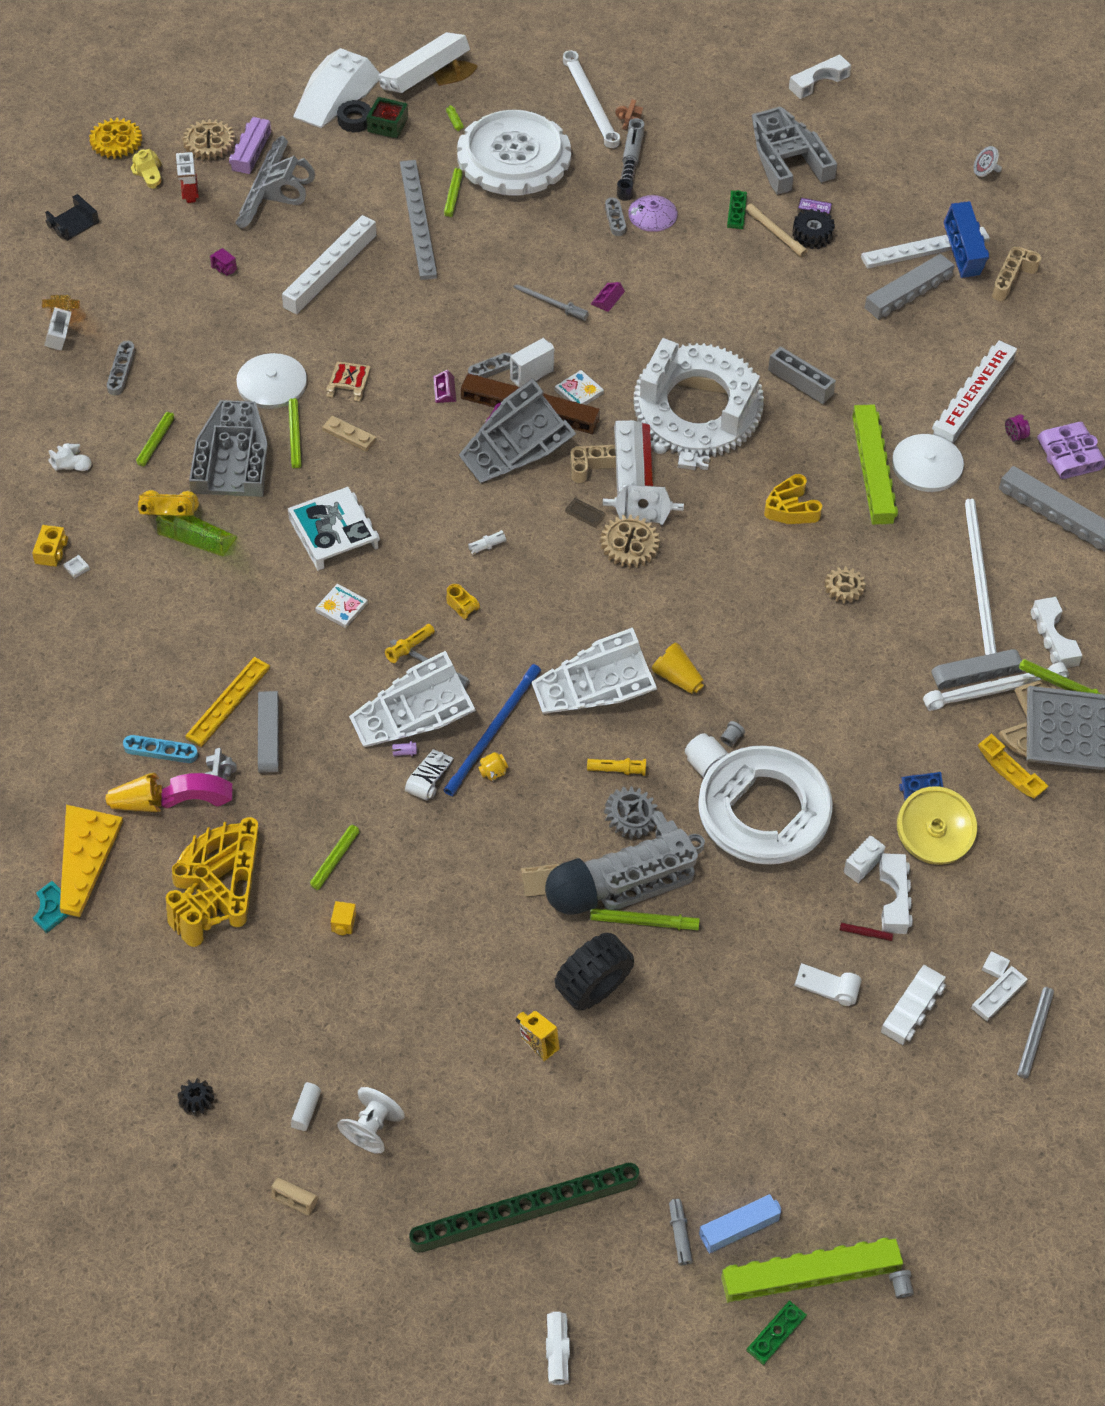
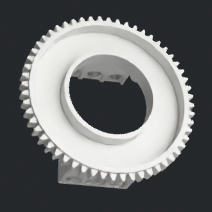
(674, 364)

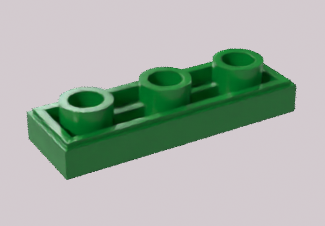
(737, 209)
(769, 1342)

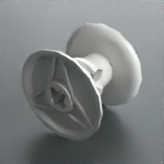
(377, 1109)

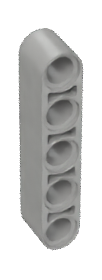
(977, 669)
(268, 731)

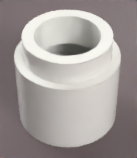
(704, 752)

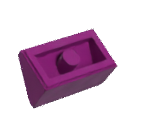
(608, 296)
(444, 387)

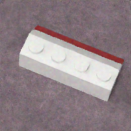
(633, 454)

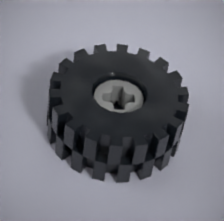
(805, 231)

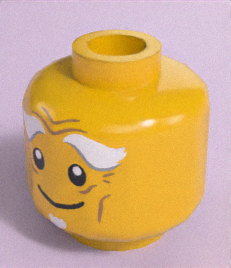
(493, 766)

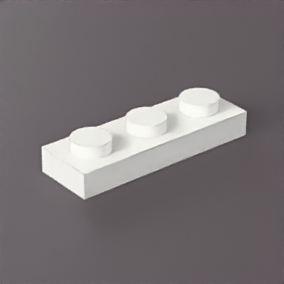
(999, 993)

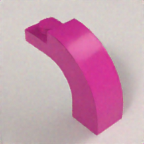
(197, 786)

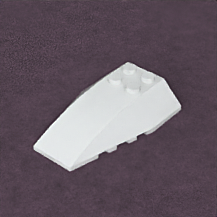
(337, 79)
(597, 676)
(416, 703)

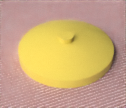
(936, 825)

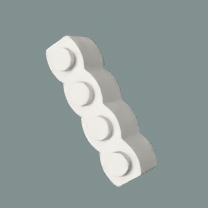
(913, 1004)

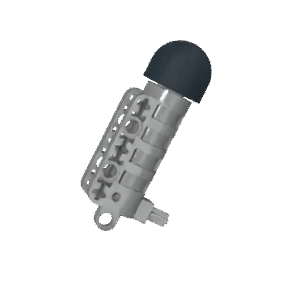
(579, 884)

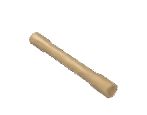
(794, 245)

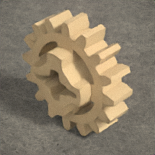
(844, 585)

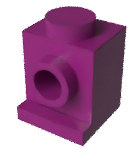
(223, 262)

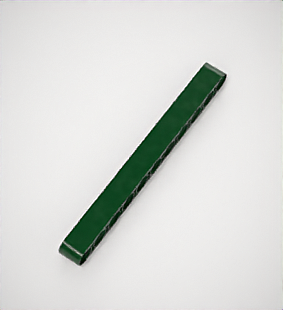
(516, 1214)

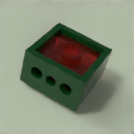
(387, 117)

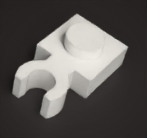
(690, 461)

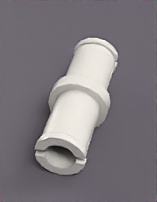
(487, 542)

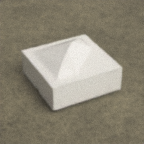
(995, 965)

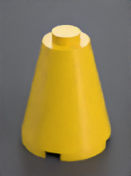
(678, 669)
(137, 795)

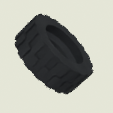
(350, 107)

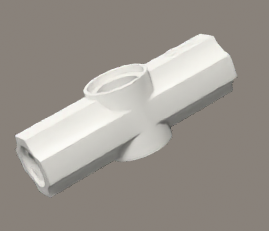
(557, 1348)

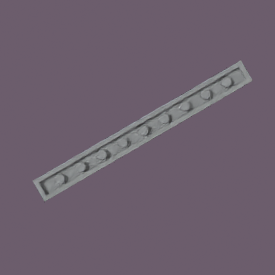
(418, 220)

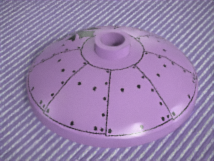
(652, 213)

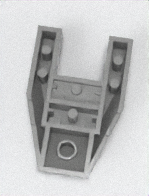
(782, 137)

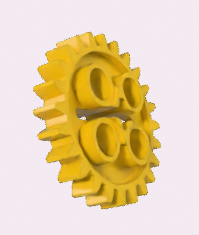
(115, 138)

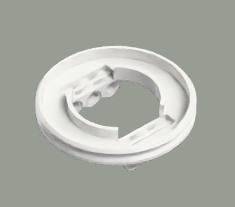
(735, 775)

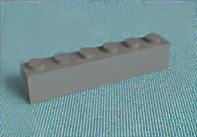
(909, 286)

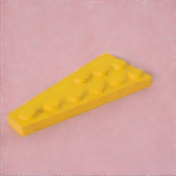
(86, 847)

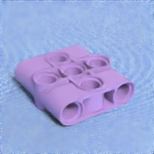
(1071, 450)

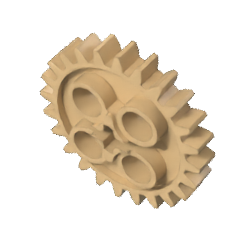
(221, 139)
(646, 545)

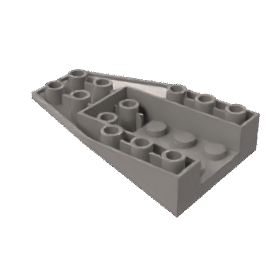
(230, 452)

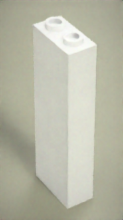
(423, 62)

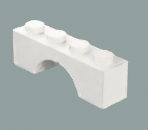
(833, 69)
(1047, 614)
(894, 872)

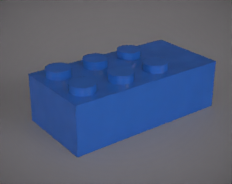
(966, 239)

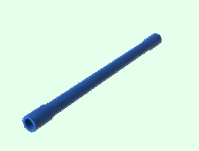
(456, 780)

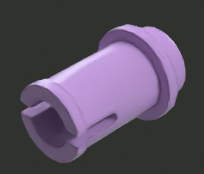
(406, 749)

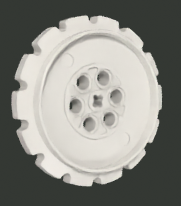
(514, 152)

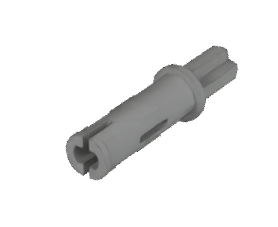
(680, 1232)

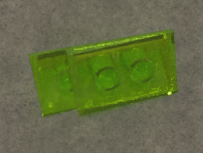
(195, 533)

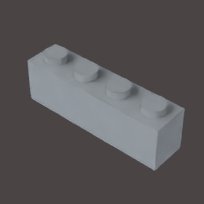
(801, 375)

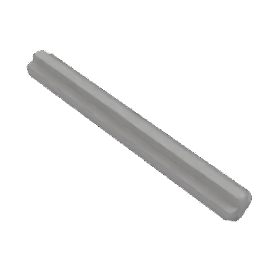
(1035, 1032)

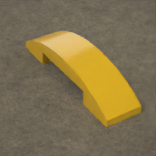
(1008, 768)

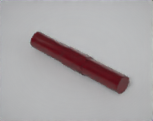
(865, 931)

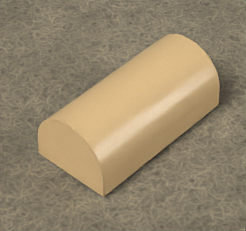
(294, 1196)

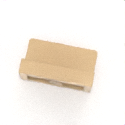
(535, 879)

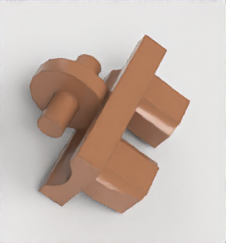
(628, 114)

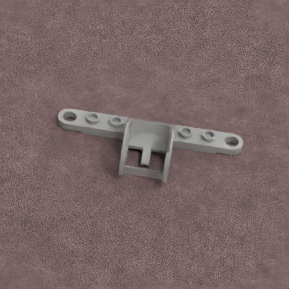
(270, 179)

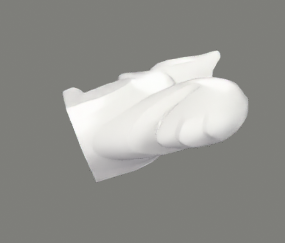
(67, 460)

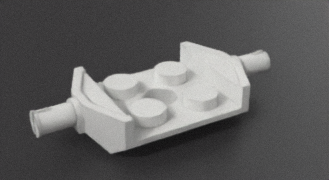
(657, 497)

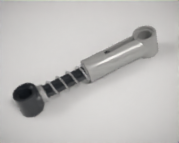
(630, 158)

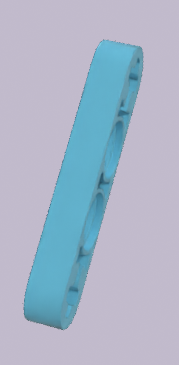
(161, 746)

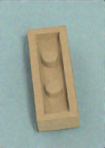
(349, 433)

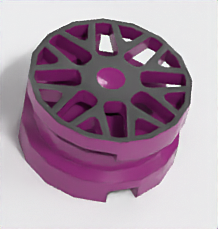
(1017, 427)

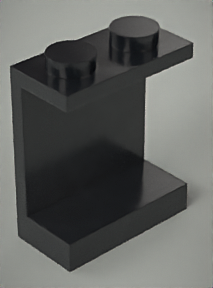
(74, 220)

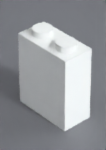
(532, 362)

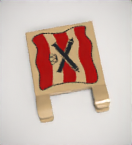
(349, 377)

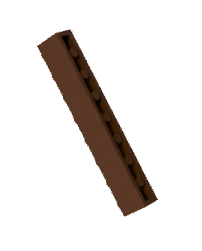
(491, 392)

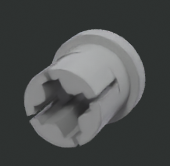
(732, 733)
(902, 1283)

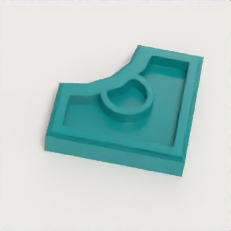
(49, 910)

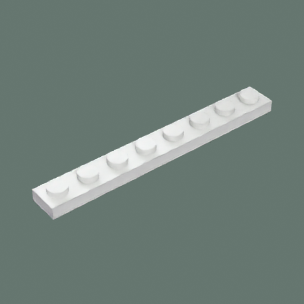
(910, 250)

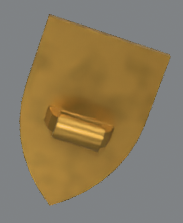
(454, 72)

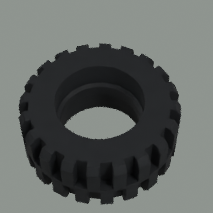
(594, 971)

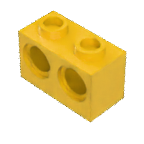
(49, 545)

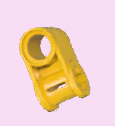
(461, 600)

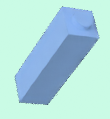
(740, 1223)

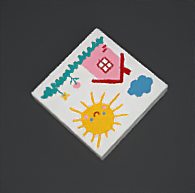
(579, 388)
(341, 605)

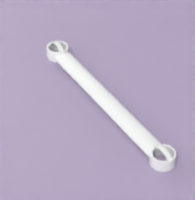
(591, 99)

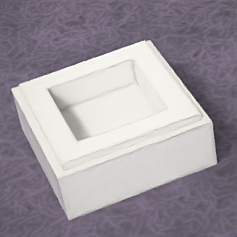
(76, 566)

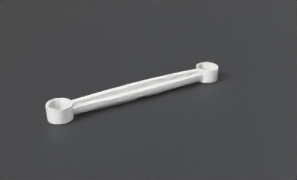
(936, 699)

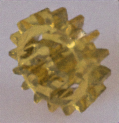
(60, 301)

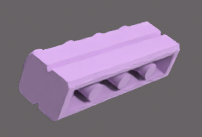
(250, 145)

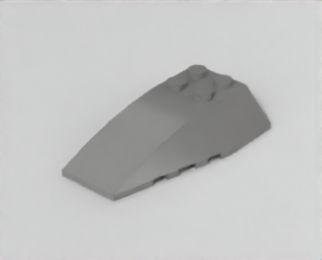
(516, 434)

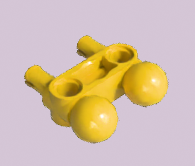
(167, 504)

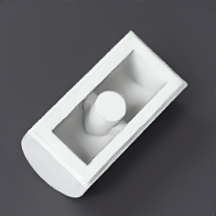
(305, 1106)

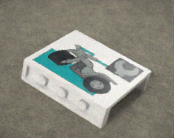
(332, 525)

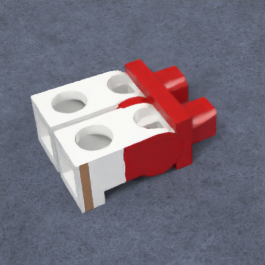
(187, 175)

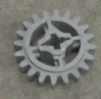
(626, 802)

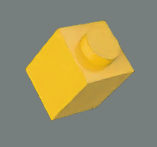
(343, 918)

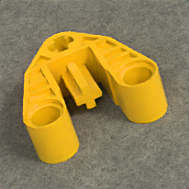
(784, 506)

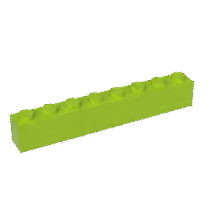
(873, 464)
(811, 1270)

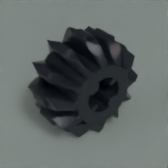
(196, 1103)

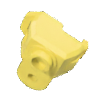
(146, 165)

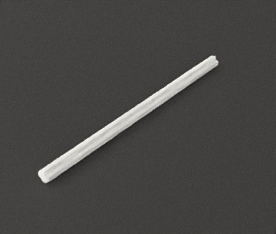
(980, 577)

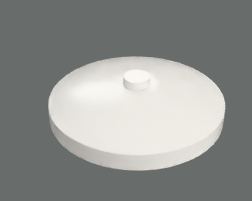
(271, 380)
(927, 462)

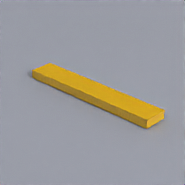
(227, 702)

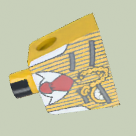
(539, 1034)

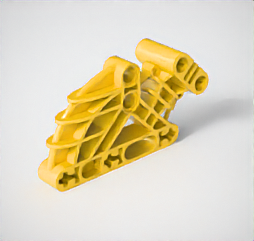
(192, 913)

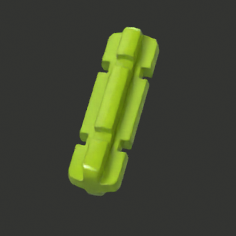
(454, 118)

